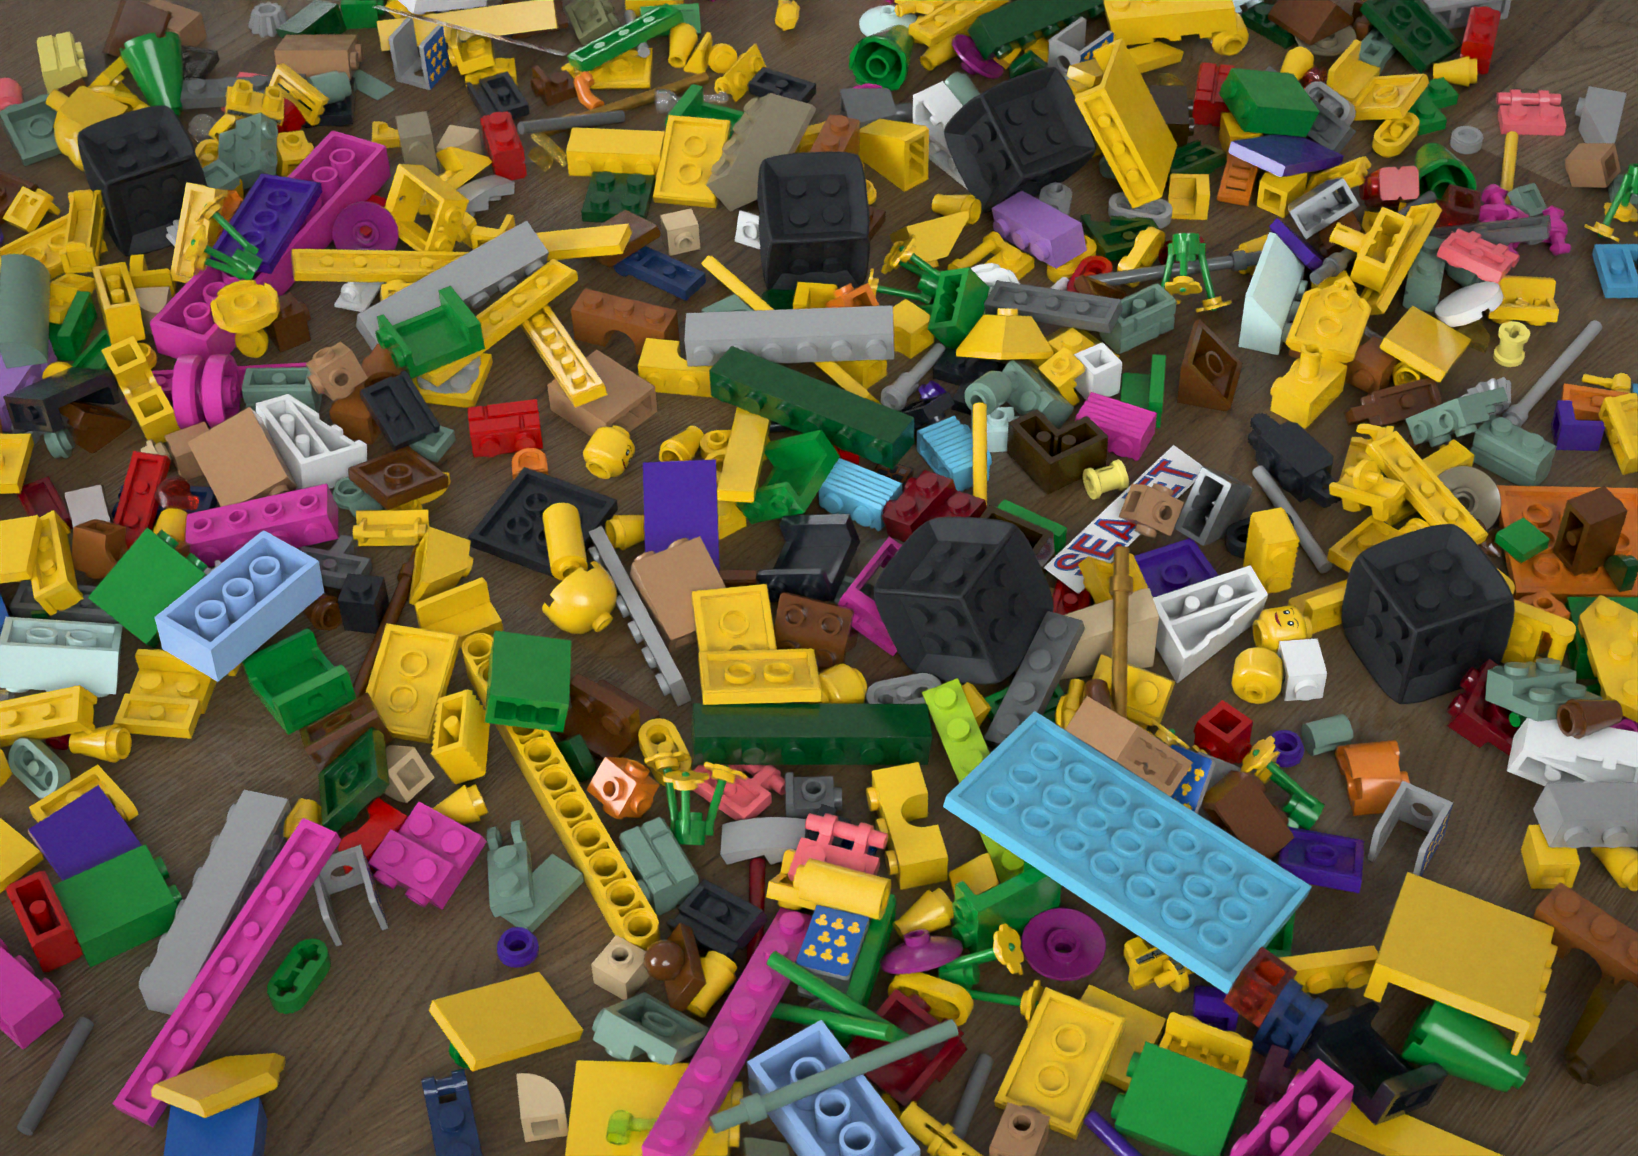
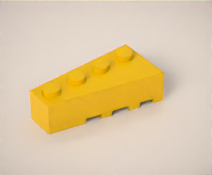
(1150, 19)

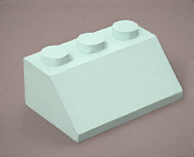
(1272, 298)
(59, 655)

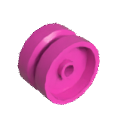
(205, 389)

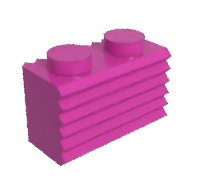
(1125, 424)

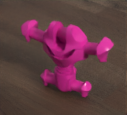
(1496, 210)

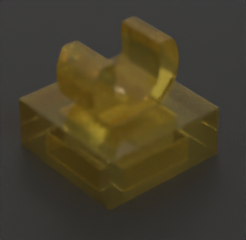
(546, 152)

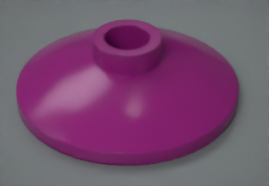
(972, 59)
(354, 216)
(1066, 931)
(920, 953)

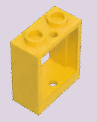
(410, 183)

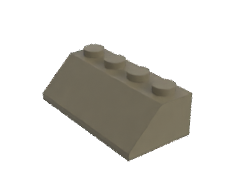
(767, 129)

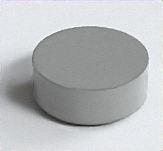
(1466, 139)

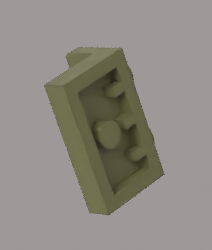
(592, 19)

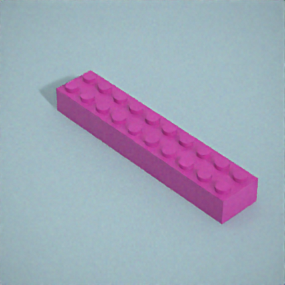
(348, 174)

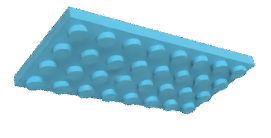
(1128, 849)

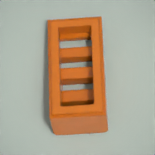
(1237, 175)

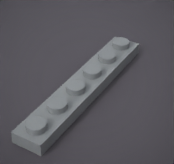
(641, 625)

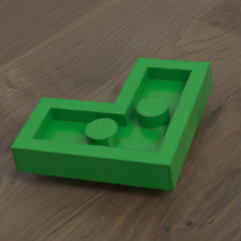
(1434, 97)

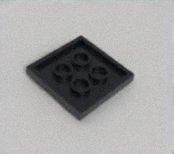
(515, 522)

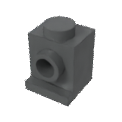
(807, 795)

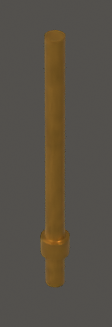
(642, 98)
(1120, 587)

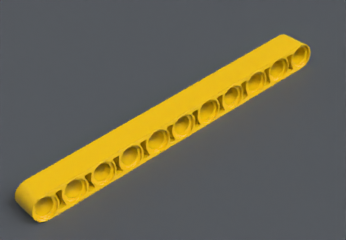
(571, 815)

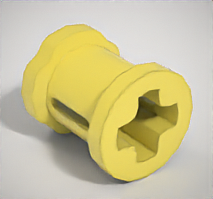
(1510, 349)
(1105, 479)

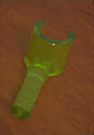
(622, 1124)

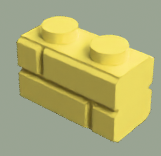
(61, 60)

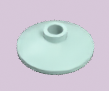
(883, 17)

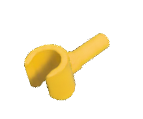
(1620, 382)

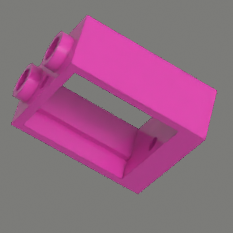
(866, 615)

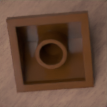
(1310, 19)
(134, 20)
(1208, 371)
(339, 729)

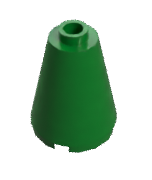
(883, 58)
(157, 68)
(1439, 168)
(1465, 1048)

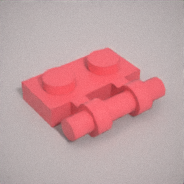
(1531, 120)
(1477, 255)
(745, 797)
(823, 850)

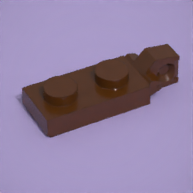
(1395, 403)

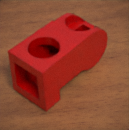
(372, 833)

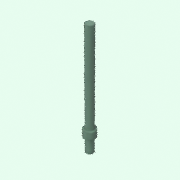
(755, 1107)

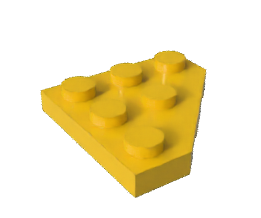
(1613, 651)

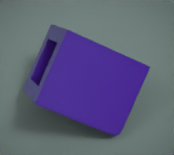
(1572, 433)
(1211, 1009)

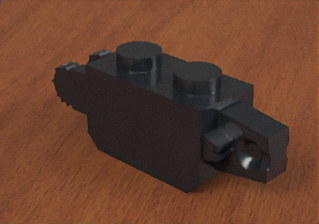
(1293, 459)

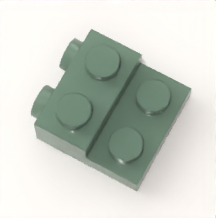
(31, 129)
(250, 148)
(1454, 416)
(1534, 688)
(647, 1026)

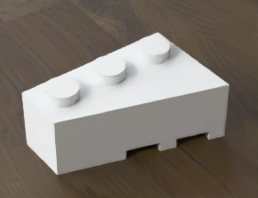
(309, 446)
(1206, 618)
(1548, 756)

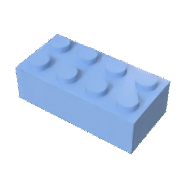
(239, 605)
(835, 1121)

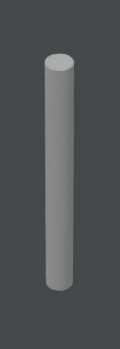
(1279, 500)

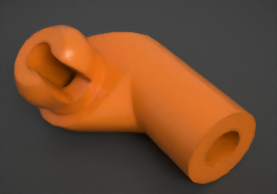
(586, 97)

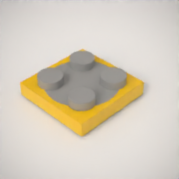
(462, 388)

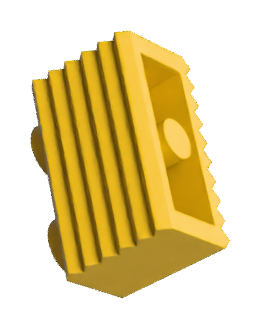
(1272, 549)
(460, 737)

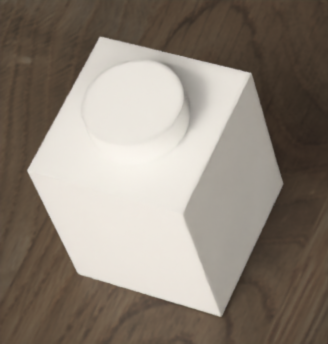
(1101, 371)
(1303, 669)

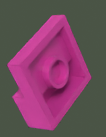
(426, 856)

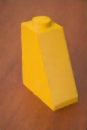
(896, 151)

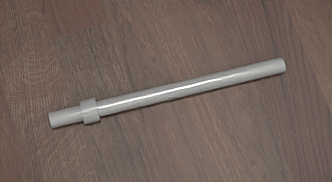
(1519, 412)

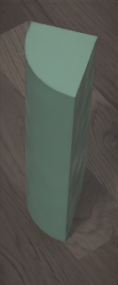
(24, 311)

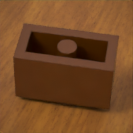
(1589, 530)
(1244, 812)

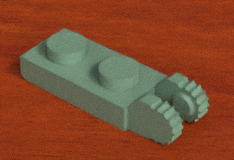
(509, 871)

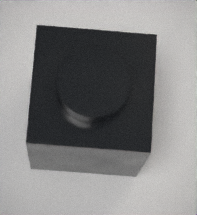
(363, 602)

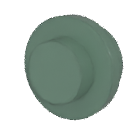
(59, 443)

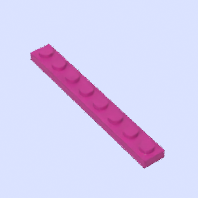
(228, 968)
(727, 1042)

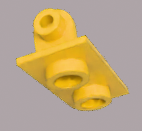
(736, 79)
(390, 527)

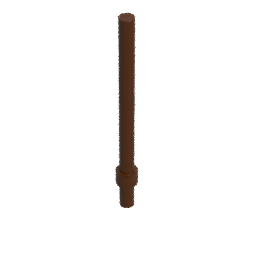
(390, 617)

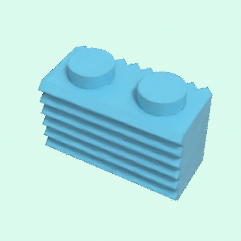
(949, 451)
(858, 493)

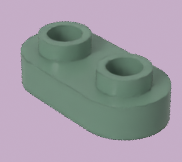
(37, 766)

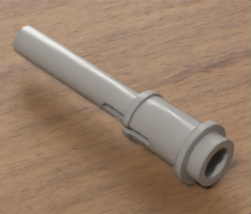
(896, 395)

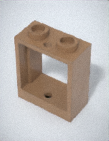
(1129, 745)

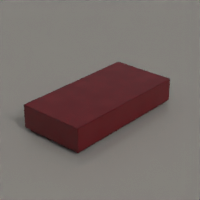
(41, 498)

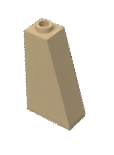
(1098, 631)

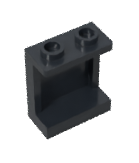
(38, 404)
(813, 556)
(1381, 1079)

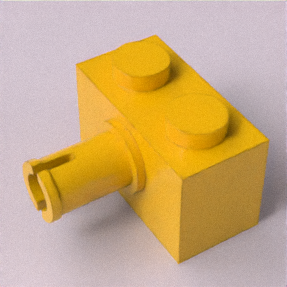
(1375, 249)
(1308, 386)

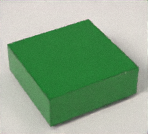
(1522, 540)

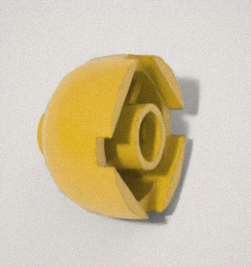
(583, 601)

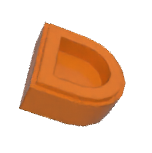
(529, 458)

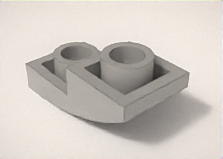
(484, 190)
(761, 837)

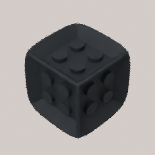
(1019, 137)
(142, 172)
(813, 219)
(963, 599)
(1426, 611)

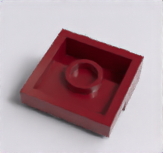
(926, 499)
(1478, 718)
(912, 1075)

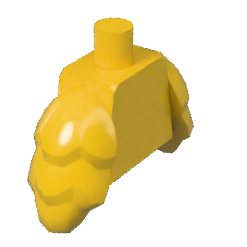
(83, 109)

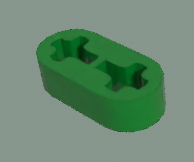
(303, 977)

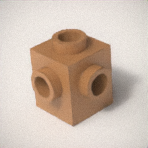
(335, 371)
(1151, 509)

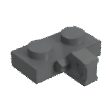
(339, 562)

